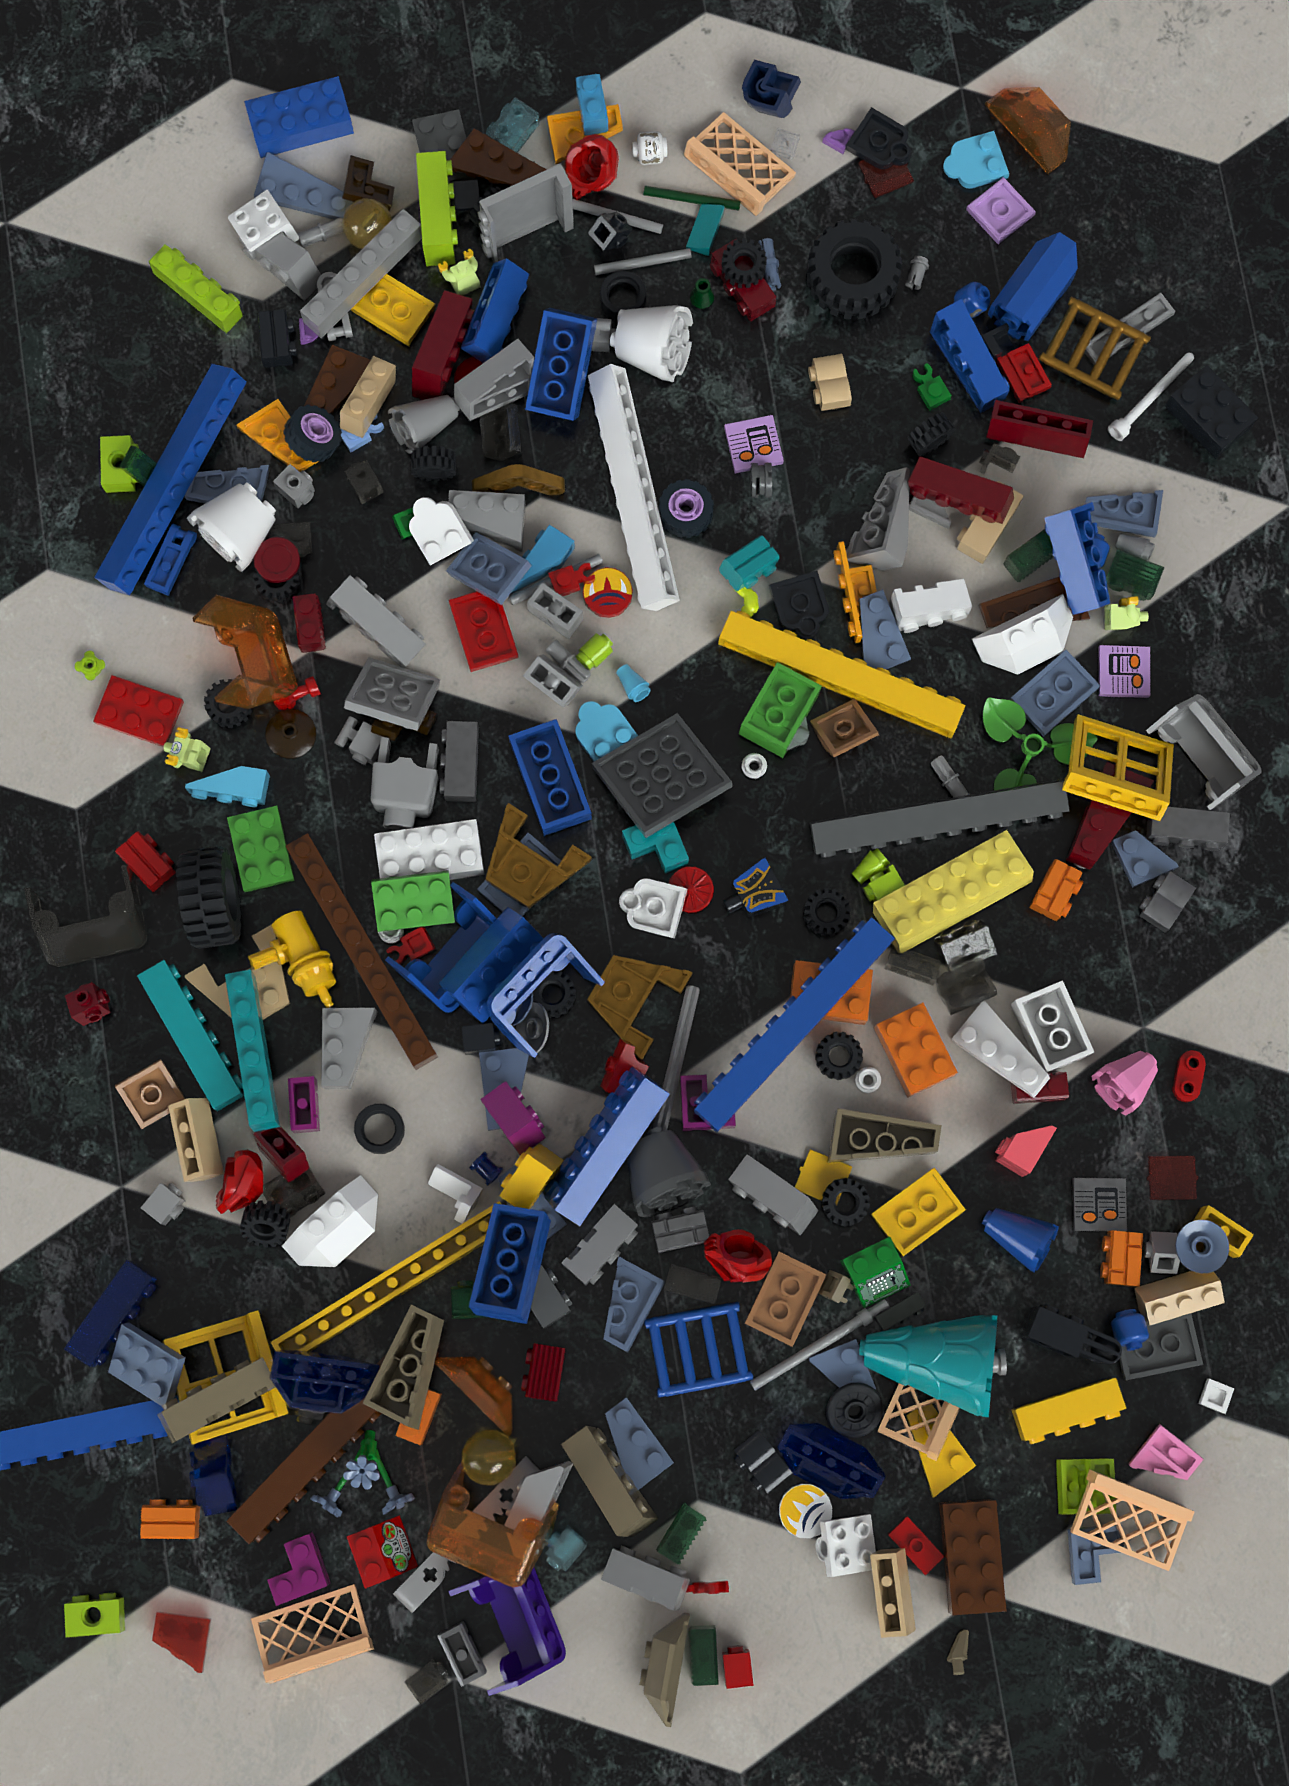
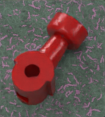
(309, 688)

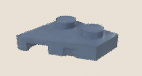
(1141, 858)
(843, 1365)

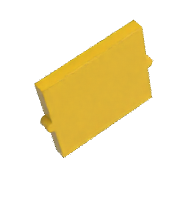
(818, 1174)

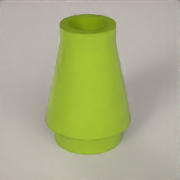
(872, 864)

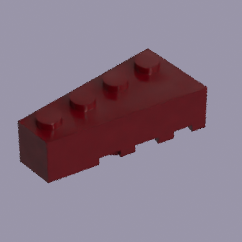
(1100, 824)

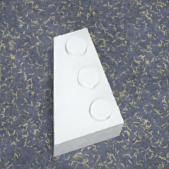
(930, 605)

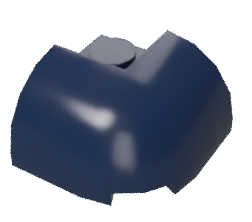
(769, 89)

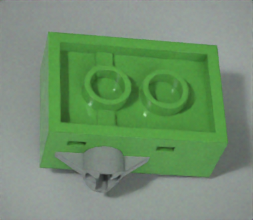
(780, 711)

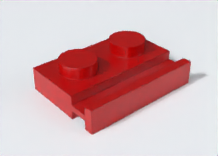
(1023, 373)

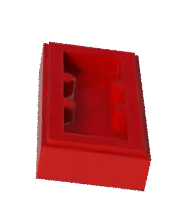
(916, 1544)

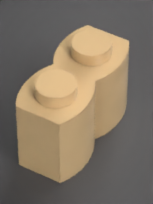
(831, 382)

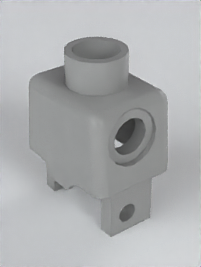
(403, 788)

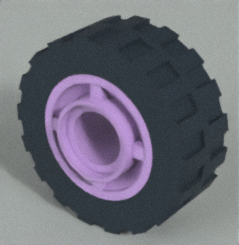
(312, 433)
(686, 494)

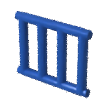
(717, 1378)

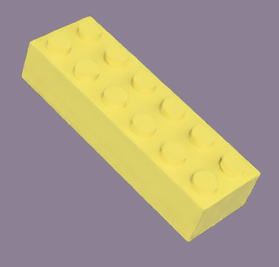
(953, 891)

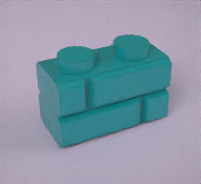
(749, 564)

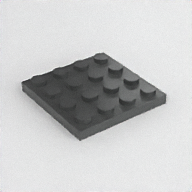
(662, 775)

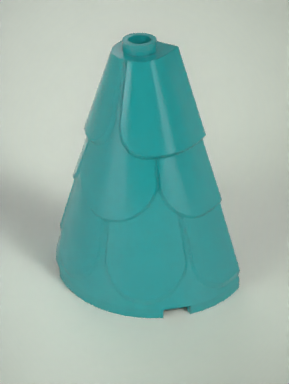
(940, 1359)

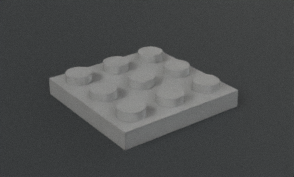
(392, 694)

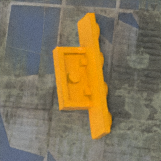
(857, 584)

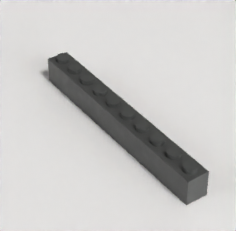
(939, 816)

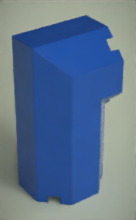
(1036, 286)

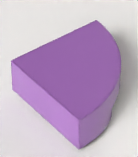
(838, 139)
(306, 333)

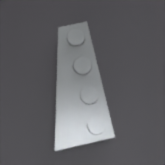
(376, 621)

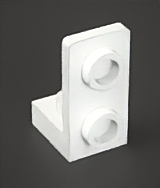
(458, 1188)

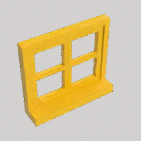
(1116, 790)
(257, 1348)

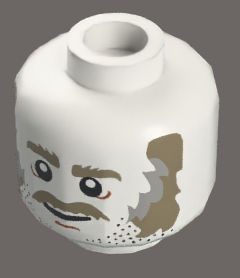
(650, 148)

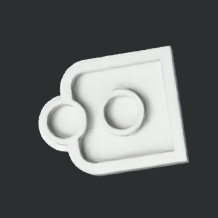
(438, 529)
(654, 906)

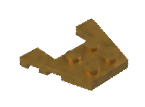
(522, 871)
(625, 992)

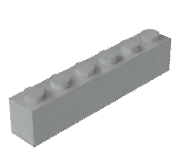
(361, 273)

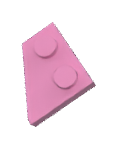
(1166, 1455)

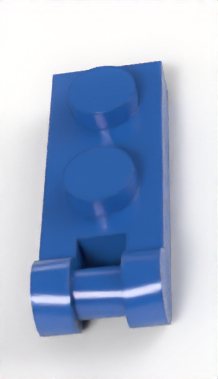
(170, 560)

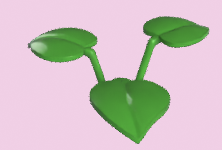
(1007, 717)

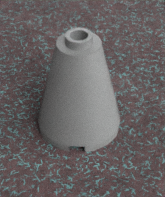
(422, 420)

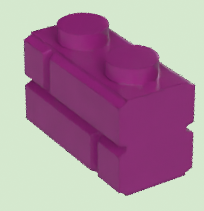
(303, 1104)

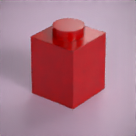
(737, 1667)

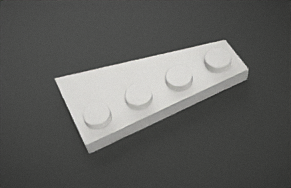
(997, 1047)

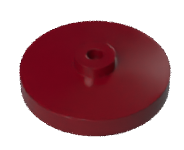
(277, 560)

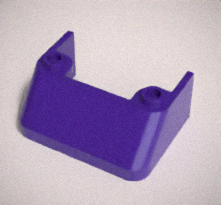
(525, 1625)

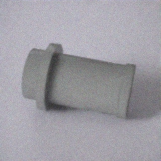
(918, 267)

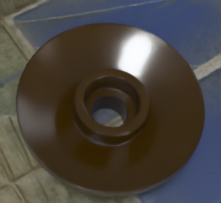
(292, 745)

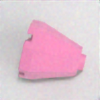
(1126, 1081)

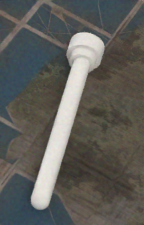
(1120, 428)

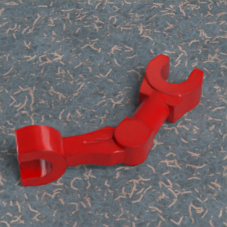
(708, 1587)

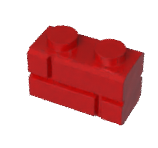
(145, 861)

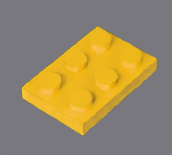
(395, 309)
(918, 1212)

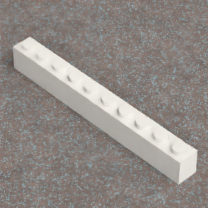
(633, 488)

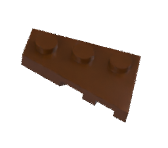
(336, 379)

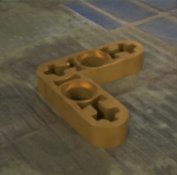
(519, 476)

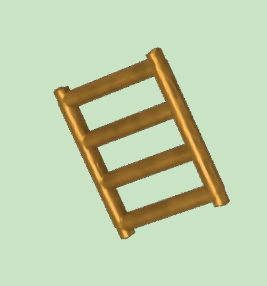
(1096, 317)

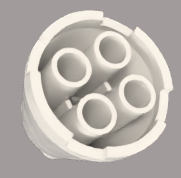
(654, 339)
(235, 523)

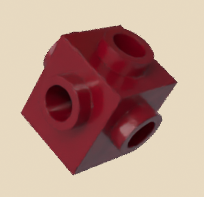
(88, 1003)

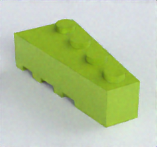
(435, 207)

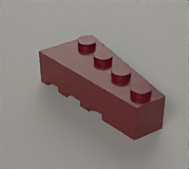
(441, 346)

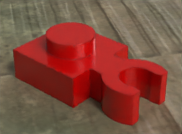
(566, 580)
(414, 944)

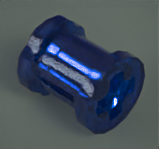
(486, 1168)

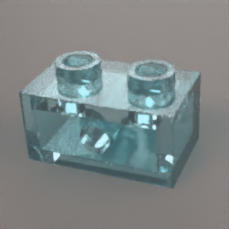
(514, 125)
(564, 1548)

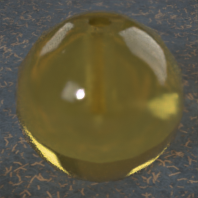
(364, 221)
(488, 1457)

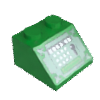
(876, 1272)

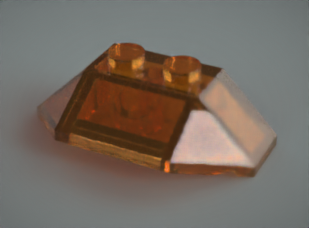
(1034, 123)
(482, 1388)

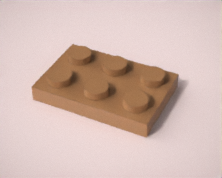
(785, 1299)

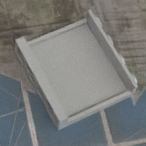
(525, 209)

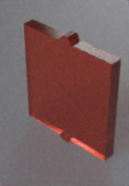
(885, 180)
(1172, 1177)

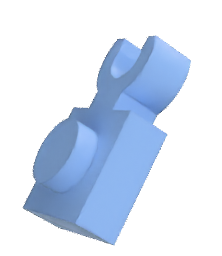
(354, 442)

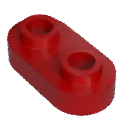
(1187, 1075)

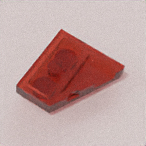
(184, 1637)

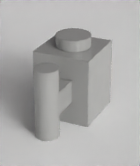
(602, 335)
(364, 743)

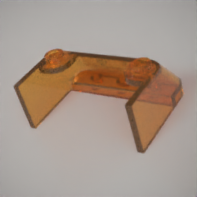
(259, 650)
(483, 1543)

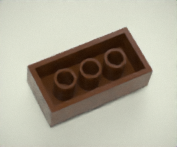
(972, 1557)

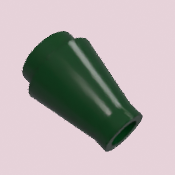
(702, 294)

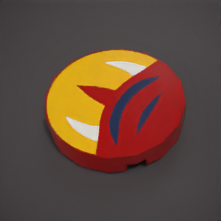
(609, 593)

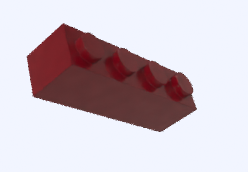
(1039, 429)
(961, 490)

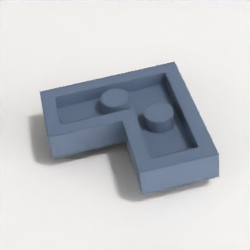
(1085, 1555)

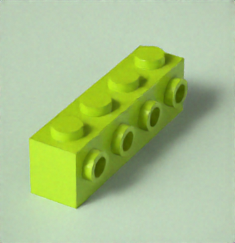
(195, 288)

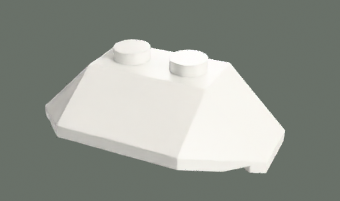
(1027, 638)
(335, 1227)

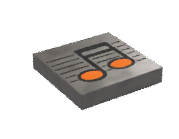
(1099, 1204)

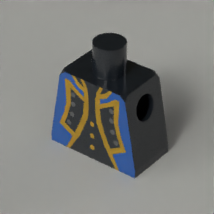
(756, 891)

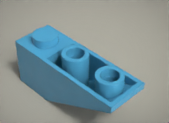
(547, 555)

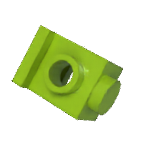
(883, 884)

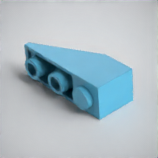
(237, 784)

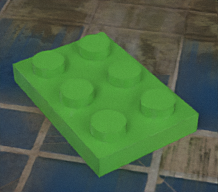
(260, 848)
(413, 901)

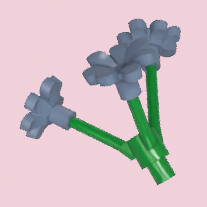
(363, 1471)

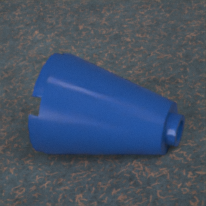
(1021, 1236)

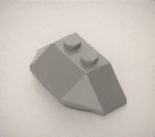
(537, 1494)

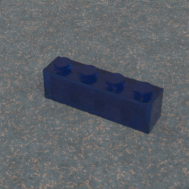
(112, 1309)

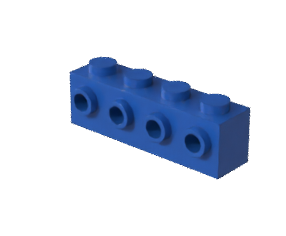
(495, 310)

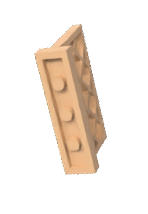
(727, 175)
(940, 1429)
(1144, 1501)
(312, 1658)

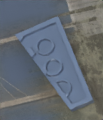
(299, 189)

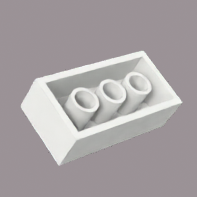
(430, 850)

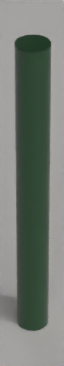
(690, 197)

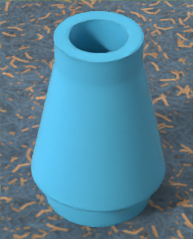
(633, 683)

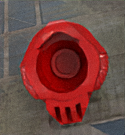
(591, 165)
(240, 1181)
(742, 1261)

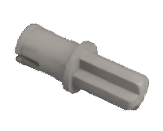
(320, 232)
(568, 661)
(948, 777)

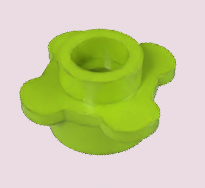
(95, 670)

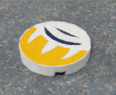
(804, 1509)

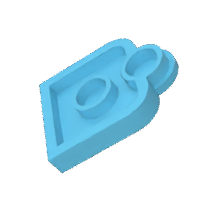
(976, 161)
(602, 729)

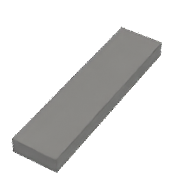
(1143, 319)

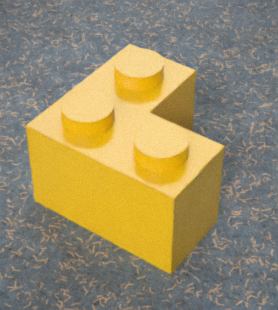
(534, 1172)
(1237, 1235)

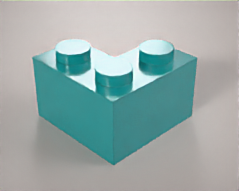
(664, 842)

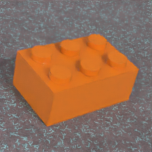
(851, 1007)
(915, 1050)

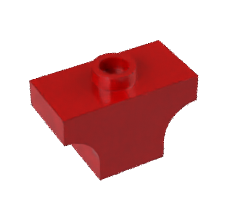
(620, 1062)

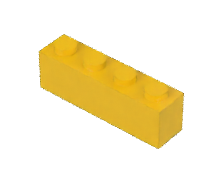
(1069, 1409)

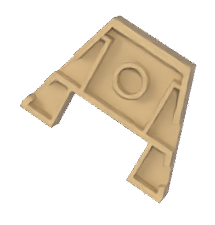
(269, 979)

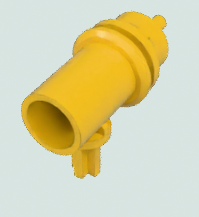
(308, 963)

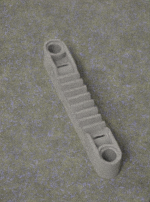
(417, 1587)

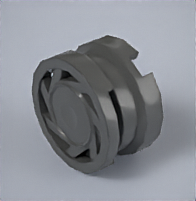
(764, 480)

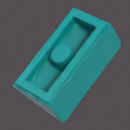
(705, 228)

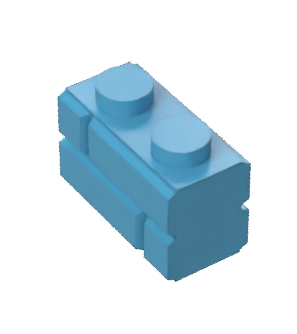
(592, 104)

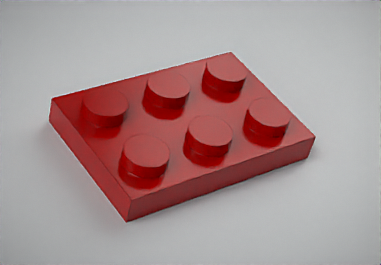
(483, 631)
(138, 711)

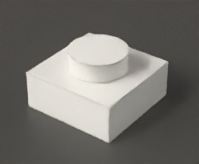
(1216, 1396)

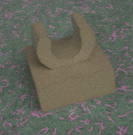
(835, 1287)

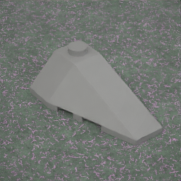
(885, 530)

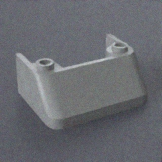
(1209, 746)

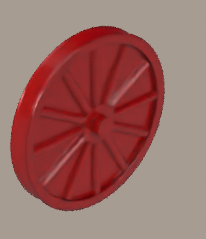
(699, 888)

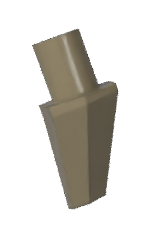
(959, 1652)

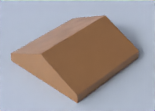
(843, 728)
(150, 1093)

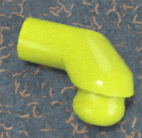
(750, 601)

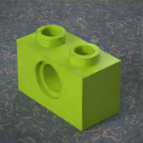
(112, 451)
(78, 1620)

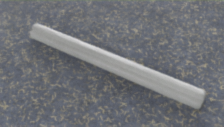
(677, 1054)

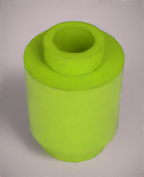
(594, 651)

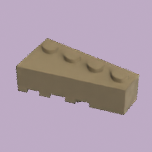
(608, 1482)

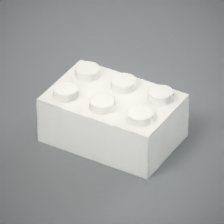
(1052, 1027)

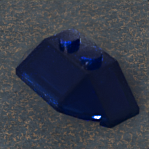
(321, 1380)
(830, 1461)

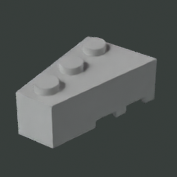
(288, 263)
(496, 381)
(492, 515)
(343, 1043)
(773, 1195)
(601, 1245)
(646, 1578)

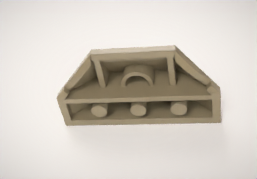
(664, 1667)

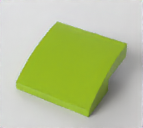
(1073, 1483)

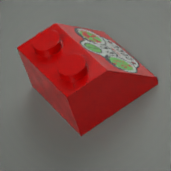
(382, 1551)

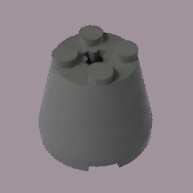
(663, 1173)

